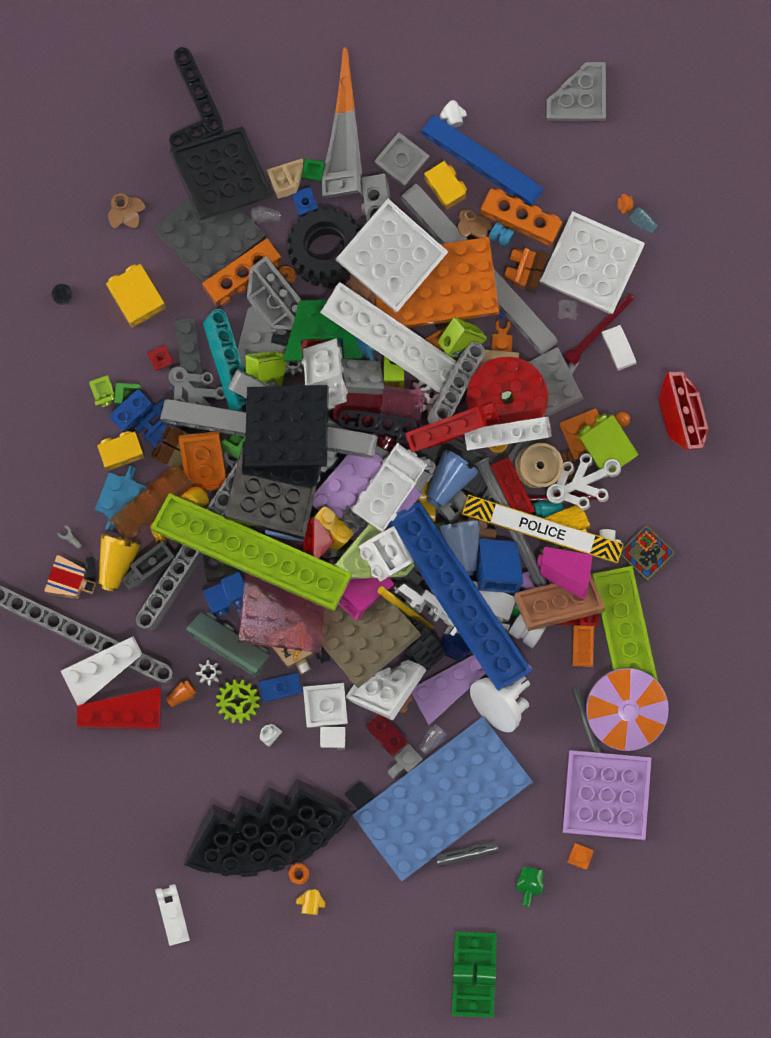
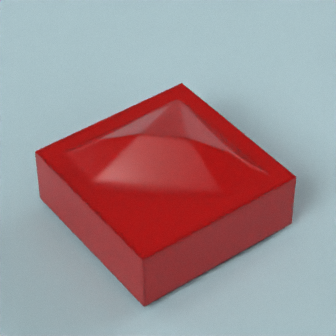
(160, 357)

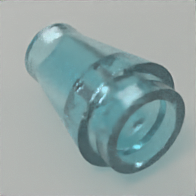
(643, 220)

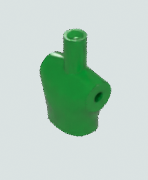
(530, 884)

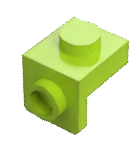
(102, 390)

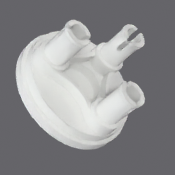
(500, 706)

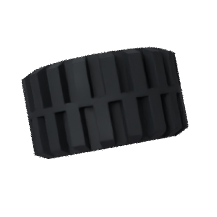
(426, 649)

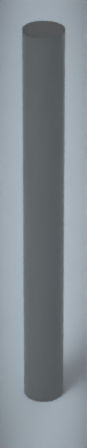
(582, 710)

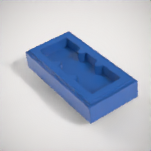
(280, 687)

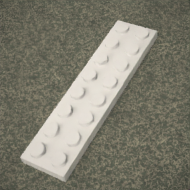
(389, 337)

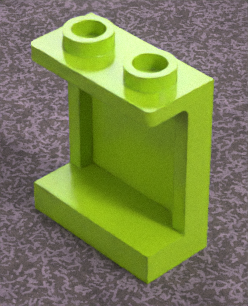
(606, 441)

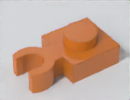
(502, 341)

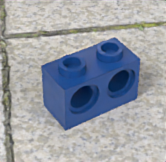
(131, 411)

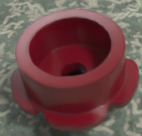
(387, 442)

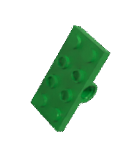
(474, 974)

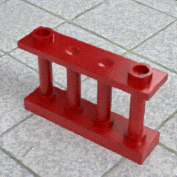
(452, 427)

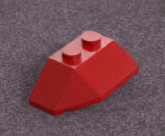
(683, 411)

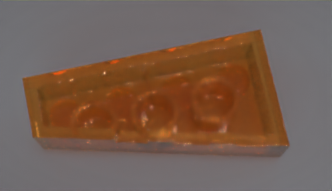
(148, 503)

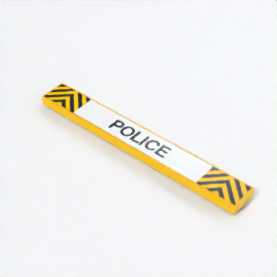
(542, 529)

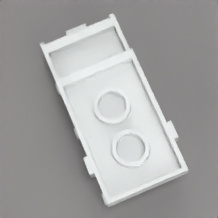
(324, 367)
(389, 487)
(420, 599)

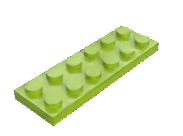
(624, 621)

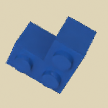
(225, 595)

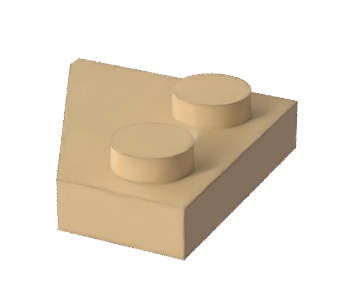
(286, 178)

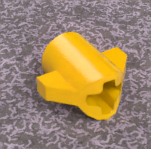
(310, 902)

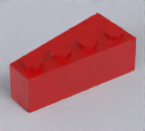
(124, 712)

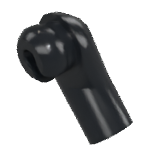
(280, 339)

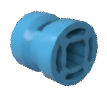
(501, 234)

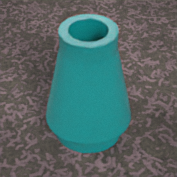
(546, 508)

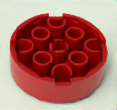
(511, 375)

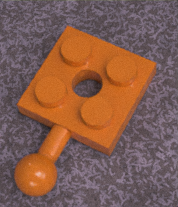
(571, 428)

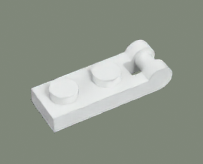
(172, 915)

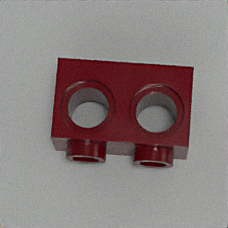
(387, 735)

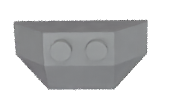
(272, 295)

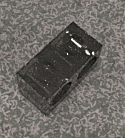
(222, 572)

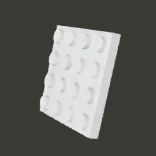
(391, 255)
(592, 263)

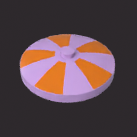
(627, 709)

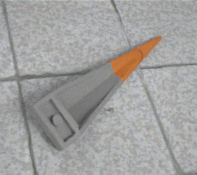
(343, 161)

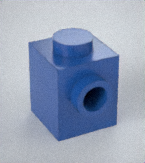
(304, 202)

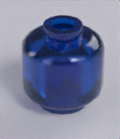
(455, 646)

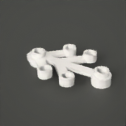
(581, 483)

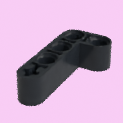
(378, 425)

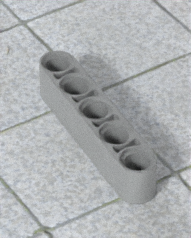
(460, 378)

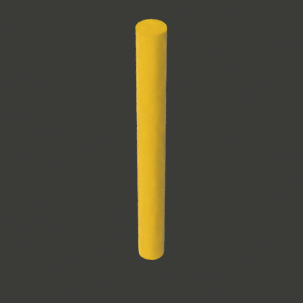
(403, 607)

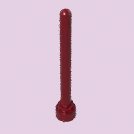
(574, 355)

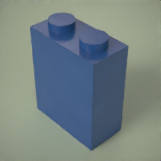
(498, 566)

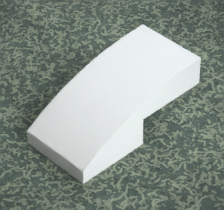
(619, 347)

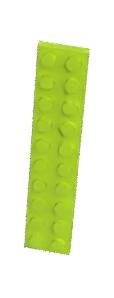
(251, 552)

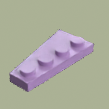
(443, 689)

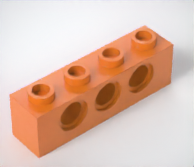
(545, 235)
(230, 273)

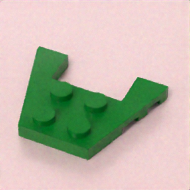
(313, 325)

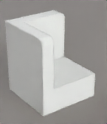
(332, 737)

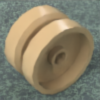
(549, 465)

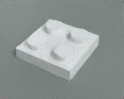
(325, 705)

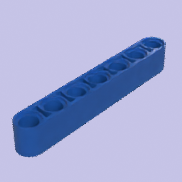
(481, 160)

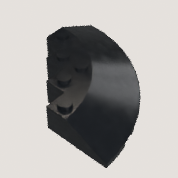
(268, 833)

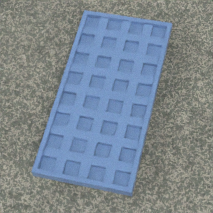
(442, 799)

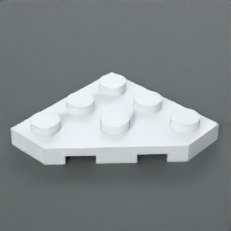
(387, 689)

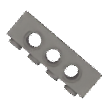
(373, 186)

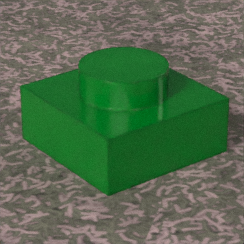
(313, 170)

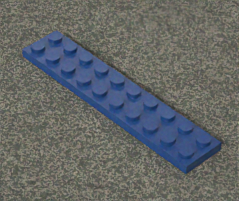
(460, 598)

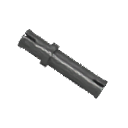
(476, 851)

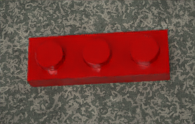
(512, 486)

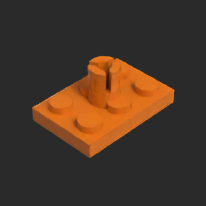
(203, 460)

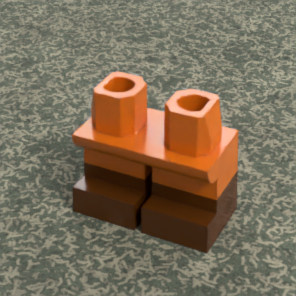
(529, 270)

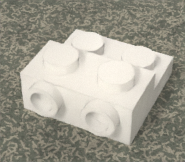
(385, 554)

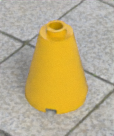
(115, 560)

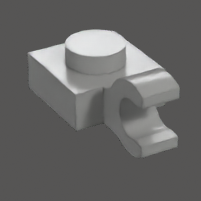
(406, 760)

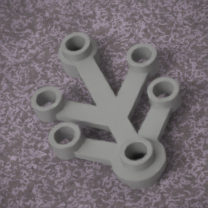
(195, 395)

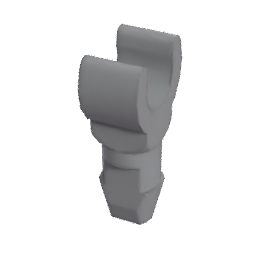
(70, 538)

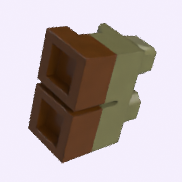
(166, 453)

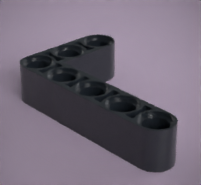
(199, 102)

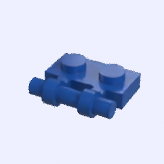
(154, 432)

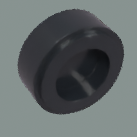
(61, 294)

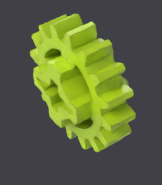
(248, 700)

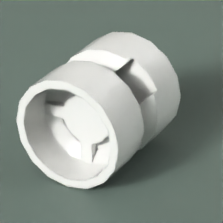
(519, 631)

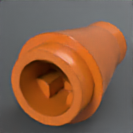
(182, 693)

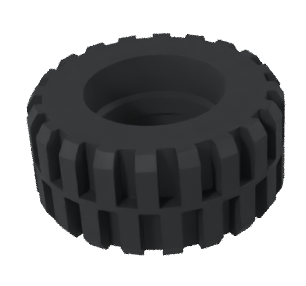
(310, 228)

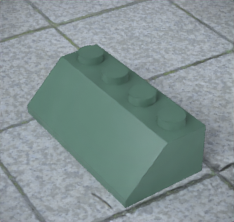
(225, 643)

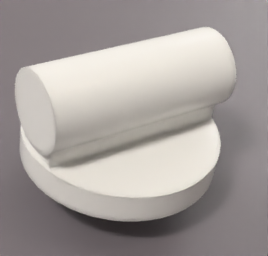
(269, 734)

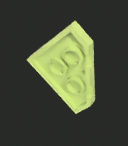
(355, 564)

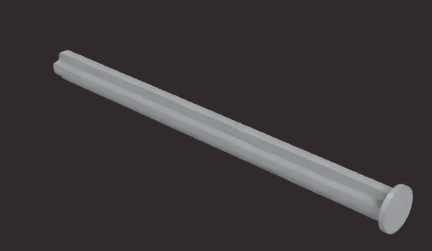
(523, 546)

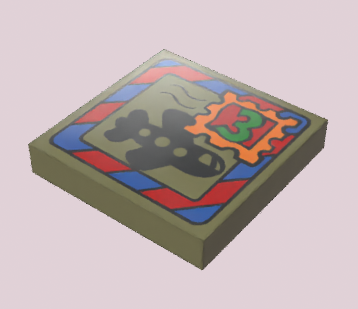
(647, 553)

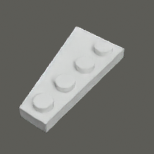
(96, 671)

